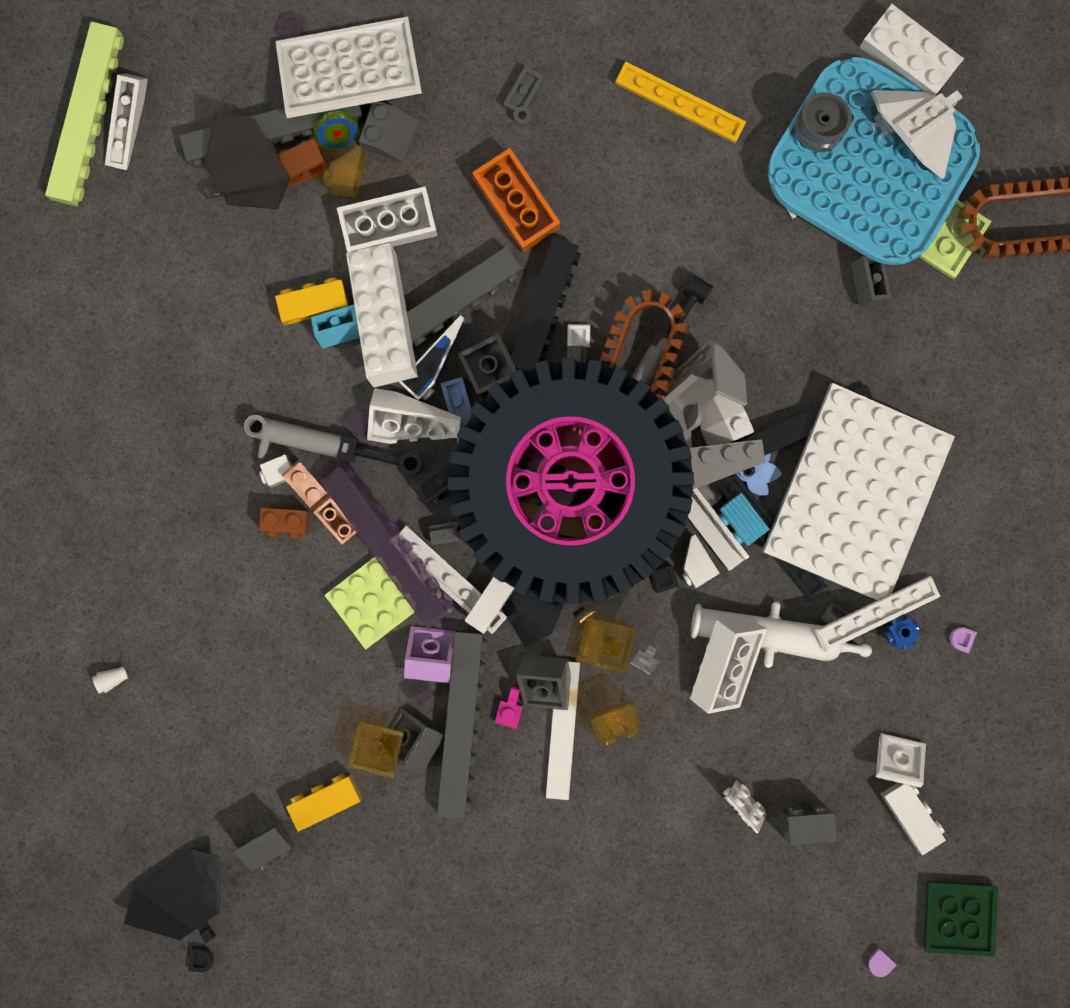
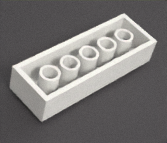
(381, 315)

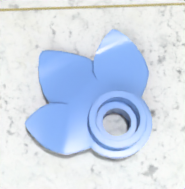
(760, 476)

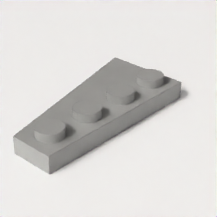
(723, 460)

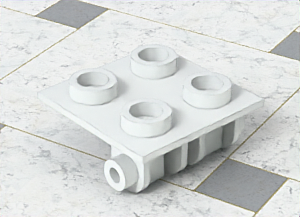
(750, 810)

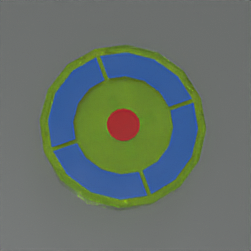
(336, 130)

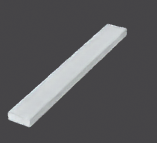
(498, 592)

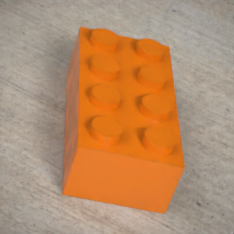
(516, 200)

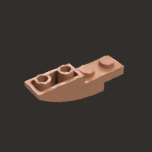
(319, 501)

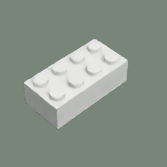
(911, 51)
(387, 219)

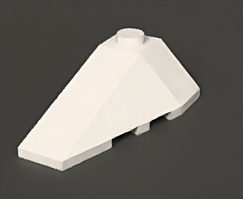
(402, 417)
(724, 421)

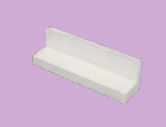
(715, 532)

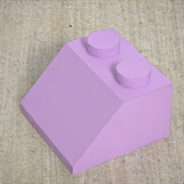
(429, 654)

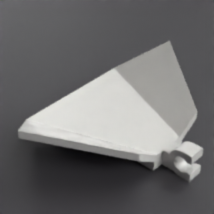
(922, 123)

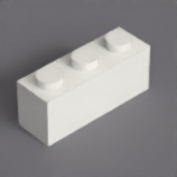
(914, 817)

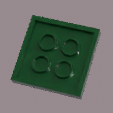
(960, 918)

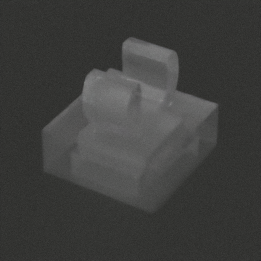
(883, 124)
(645, 660)

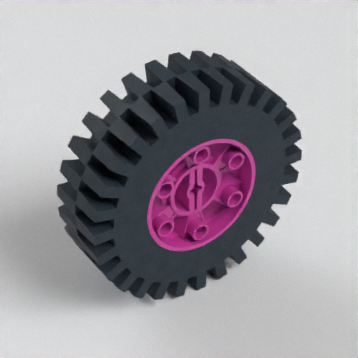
(537, 404)

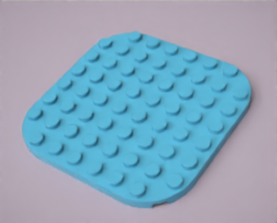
(870, 188)

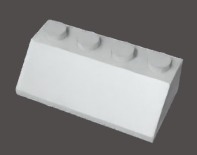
(727, 664)

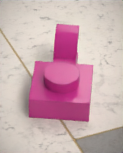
(509, 711)

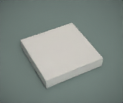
(901, 760)

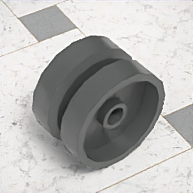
(822, 122)

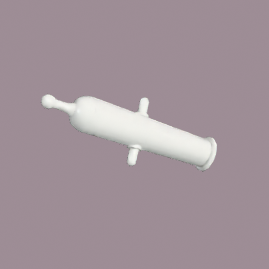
(781, 635)

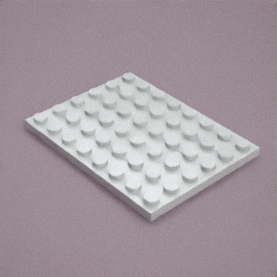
(858, 493)

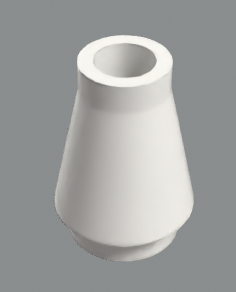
(108, 679)

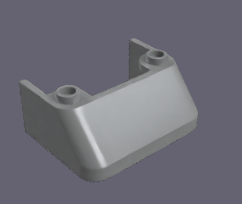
(698, 381)

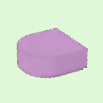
(962, 638)
(880, 963)

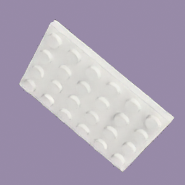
(347, 67)

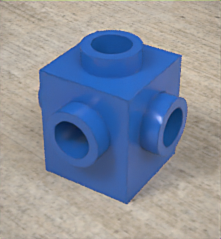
(894, 635)

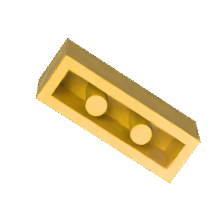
(311, 301)
(323, 801)

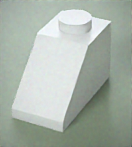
(697, 564)

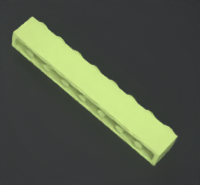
(84, 114)

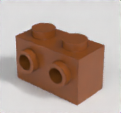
(303, 161)
(284, 521)

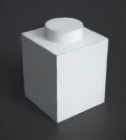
(273, 469)

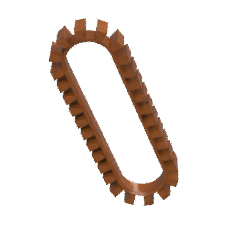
(1011, 192)
(681, 328)

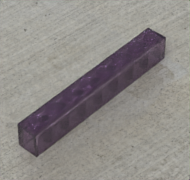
(387, 545)

